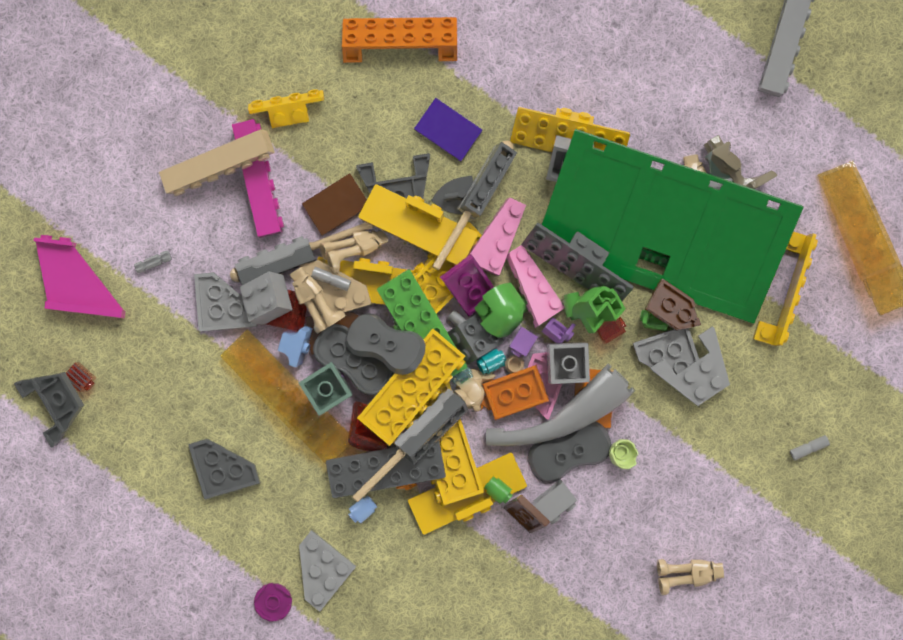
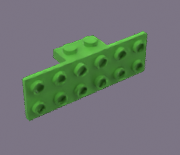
(411, 308)

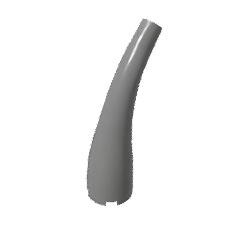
(593, 402)

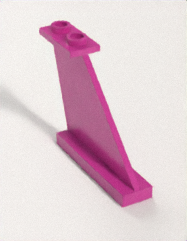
(71, 282)

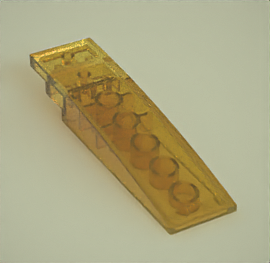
(864, 236)
(285, 397)

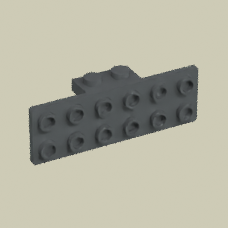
(578, 259)
(352, 472)

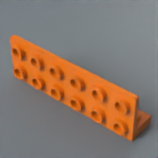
(399, 34)

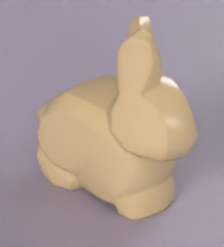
(474, 389)

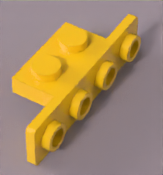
(287, 109)

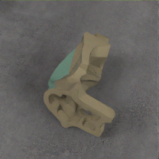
(727, 165)

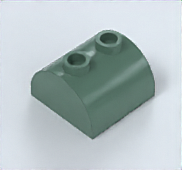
(325, 388)

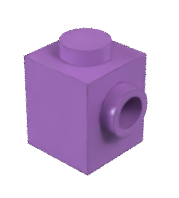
(522, 342)

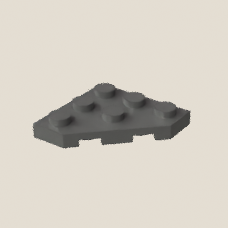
(221, 469)

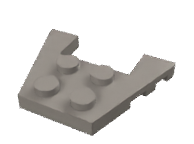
(701, 378)

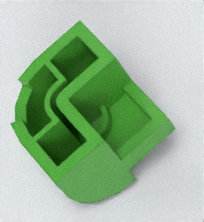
(597, 306)
(501, 310)

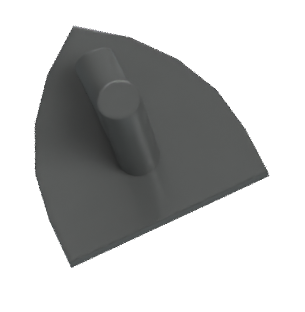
(452, 194)

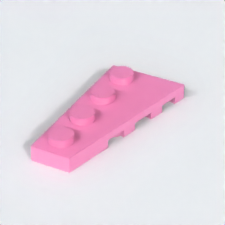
(497, 238)
(539, 294)

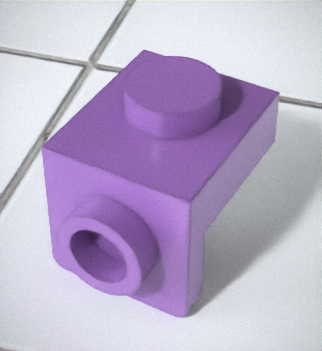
(557, 331)

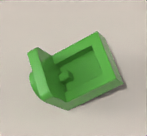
(652, 322)

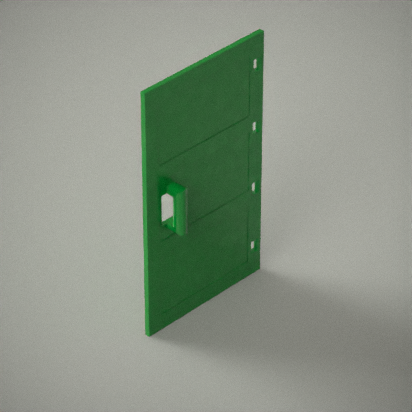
(718, 241)

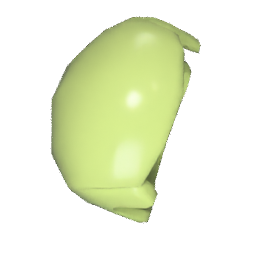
(623, 454)

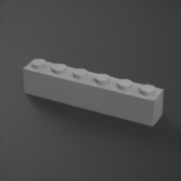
(784, 47)

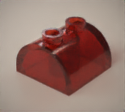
(360, 435)

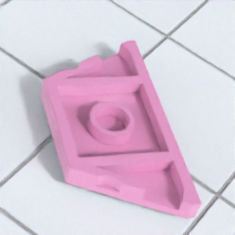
(552, 390)

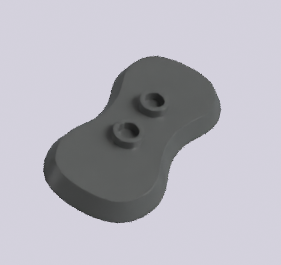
(395, 348)
(366, 373)
(557, 457)

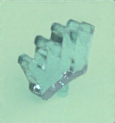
(463, 376)

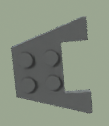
(402, 186)
(59, 399)

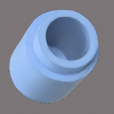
(362, 510)

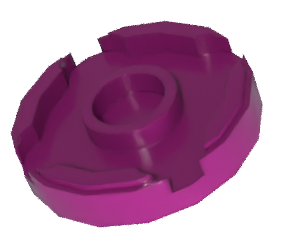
(278, 599)

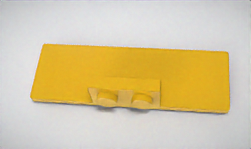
(540, 129)
(416, 223)
(369, 274)
(432, 515)

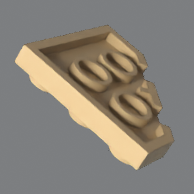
(336, 298)

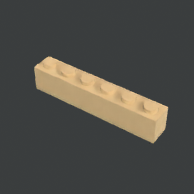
(217, 162)

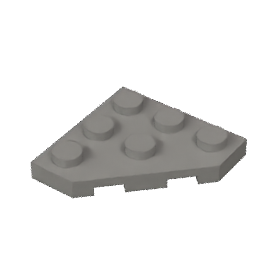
(218, 304)
(672, 345)
(322, 569)

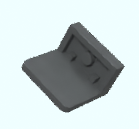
(473, 339)

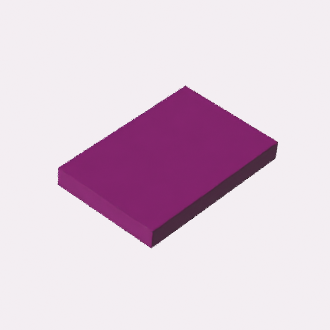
(467, 283)

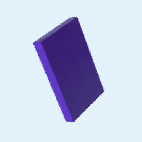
(448, 129)

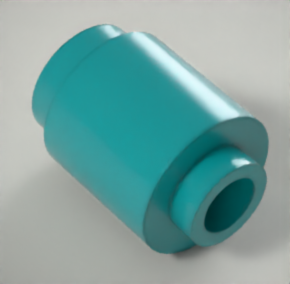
(491, 361)

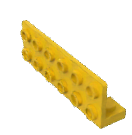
(778, 334)

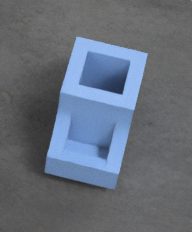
(295, 345)

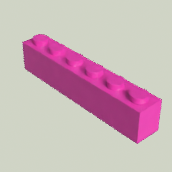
(260, 188)

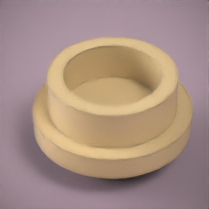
(514, 364)

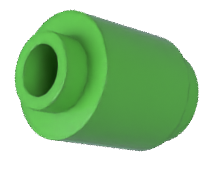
(569, 301)
(498, 490)

